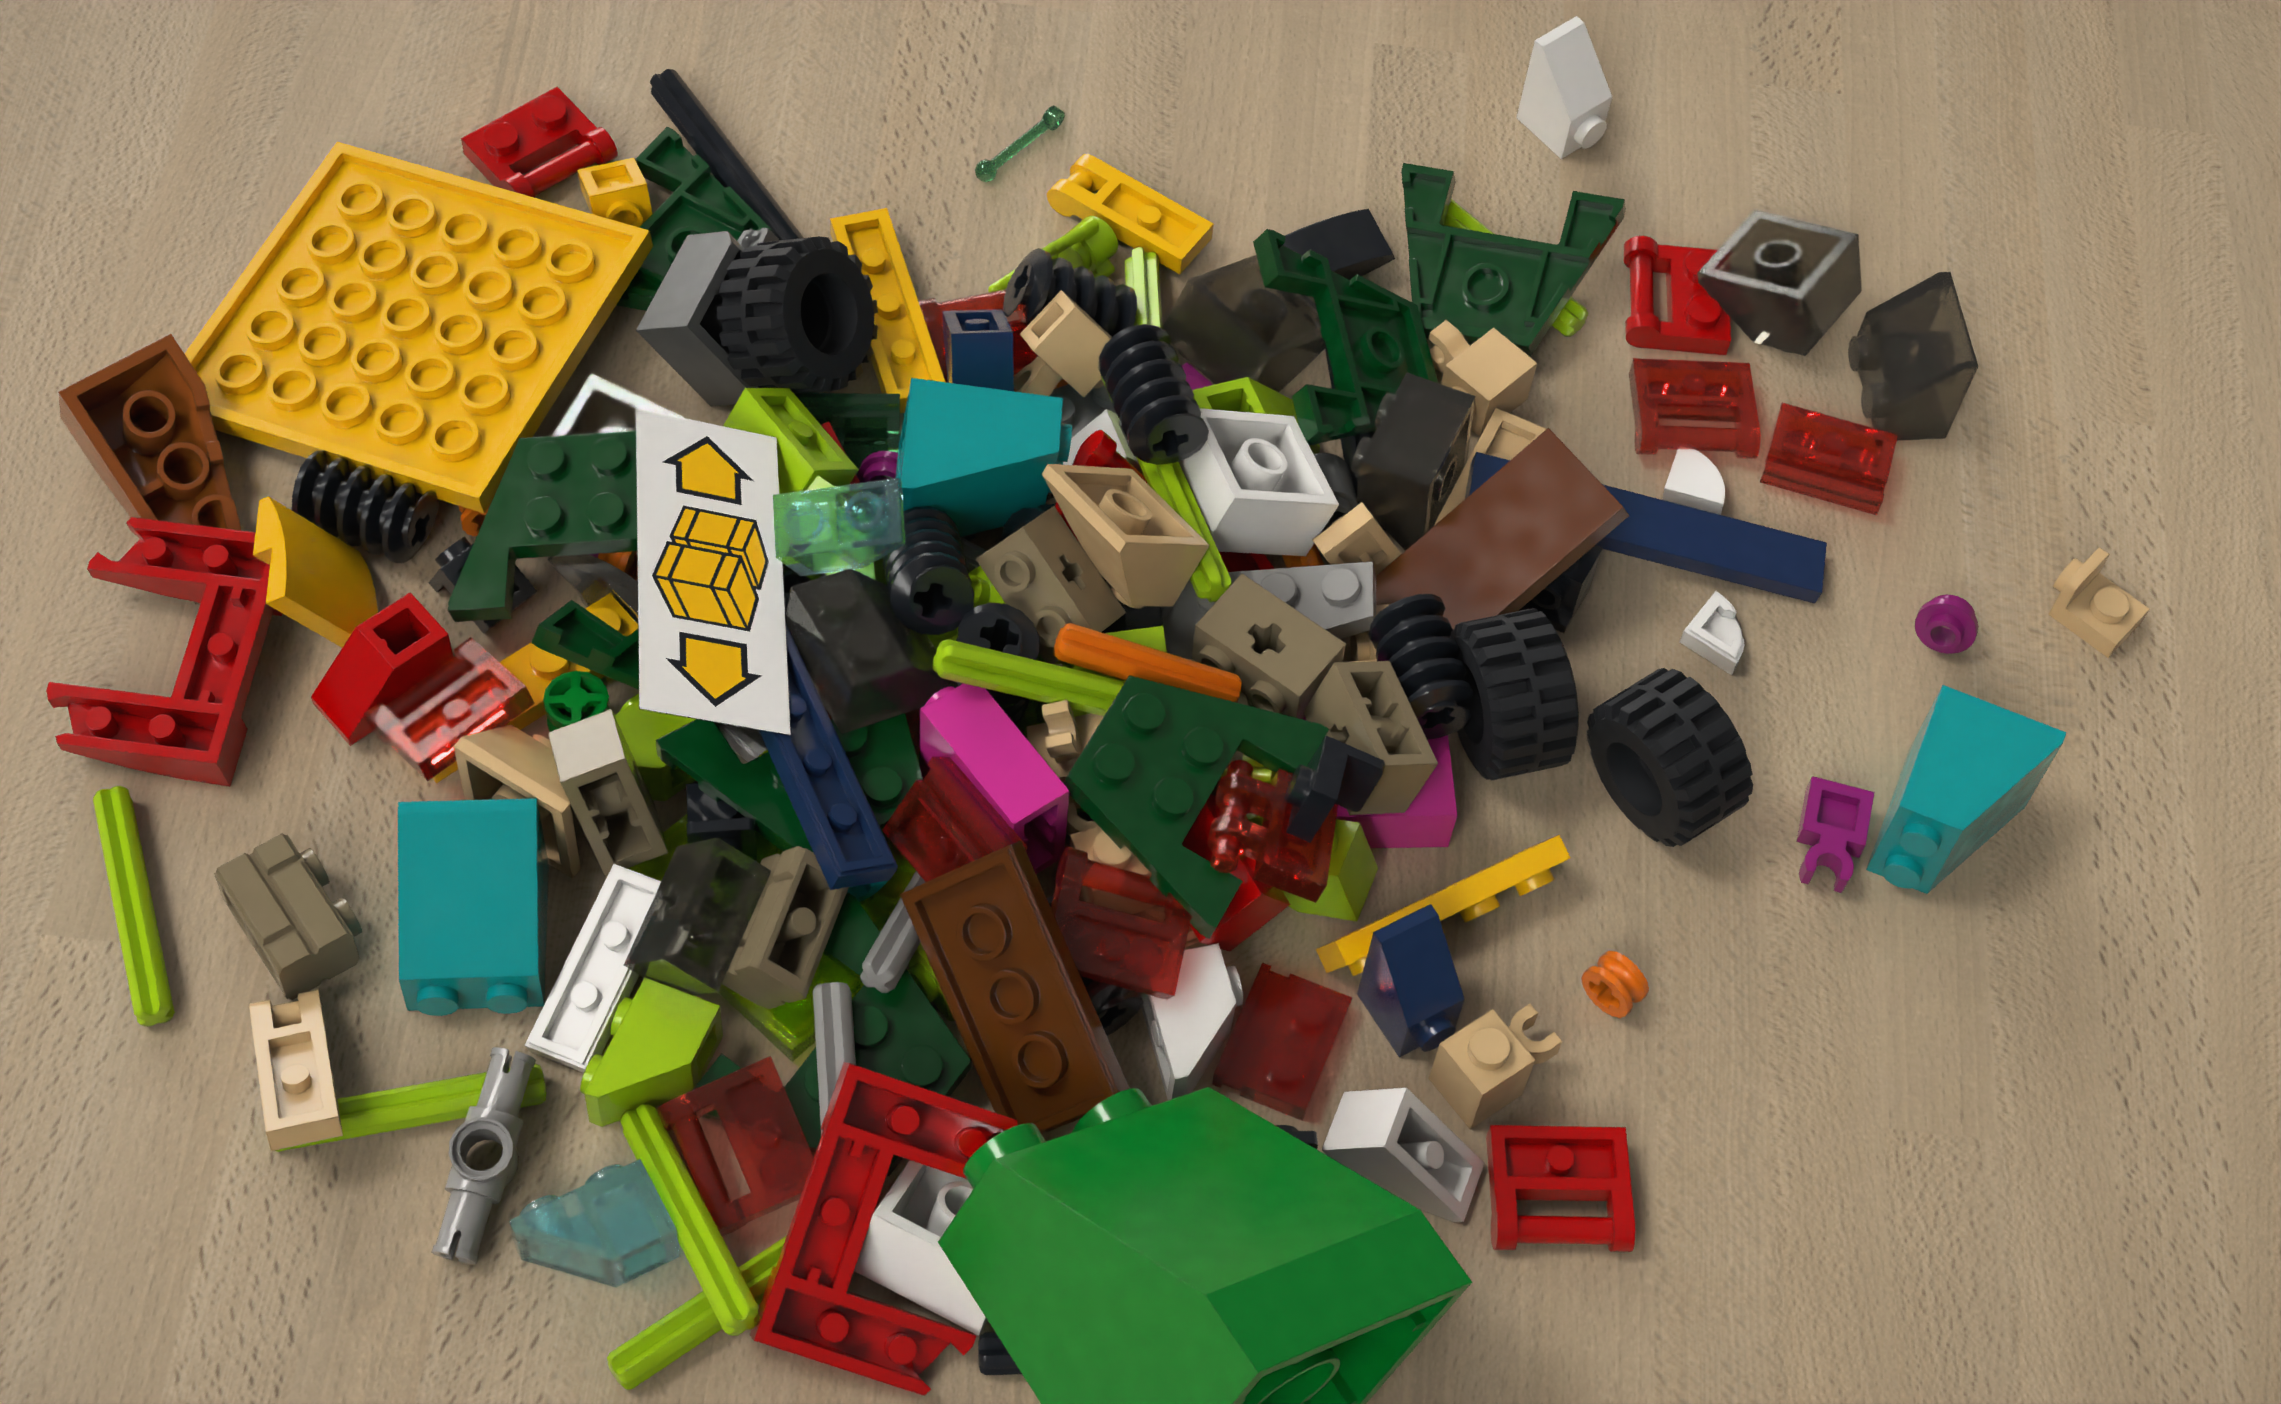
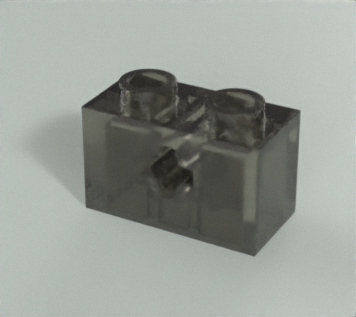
(698, 917)

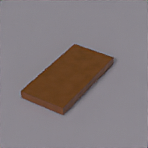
(1507, 536)
(1015, 990)

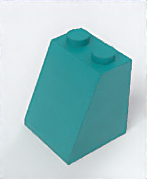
(978, 451)
(1959, 787)
(472, 905)

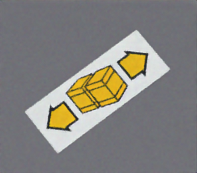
(709, 574)

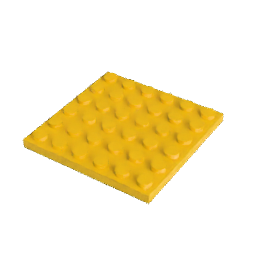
(412, 322)

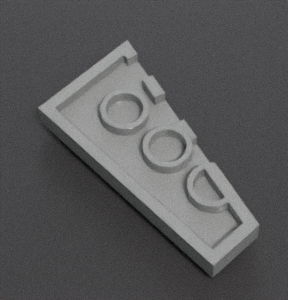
(1332, 596)

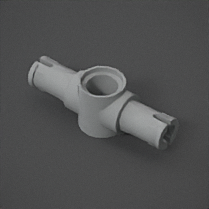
(477, 1190)

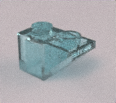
(838, 526)
(601, 1230)

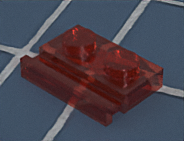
(1829, 458)
(946, 822)
(1282, 1041)

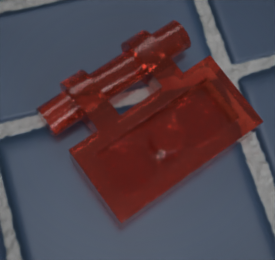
(1279, 856)

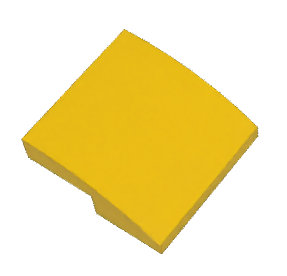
(313, 573)

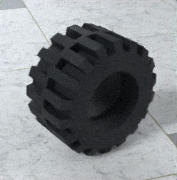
(798, 315)
(1522, 694)
(1669, 757)

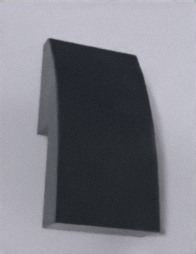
(1347, 240)

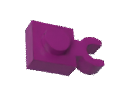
(1836, 826)

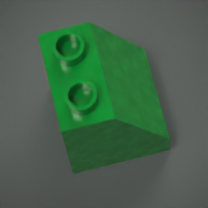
(1194, 1260)

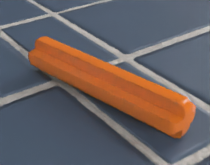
(1124, 658)

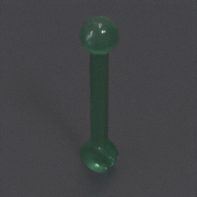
(1051, 119)

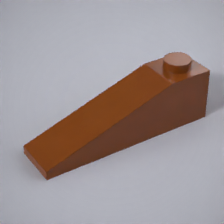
(153, 437)

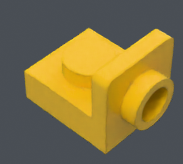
(616, 191)

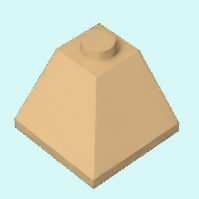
(1127, 532)
(518, 766)

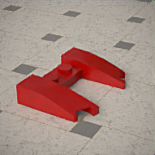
(200, 726)
(807, 1293)

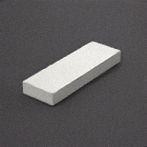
(593, 979)

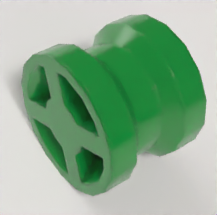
(571, 696)

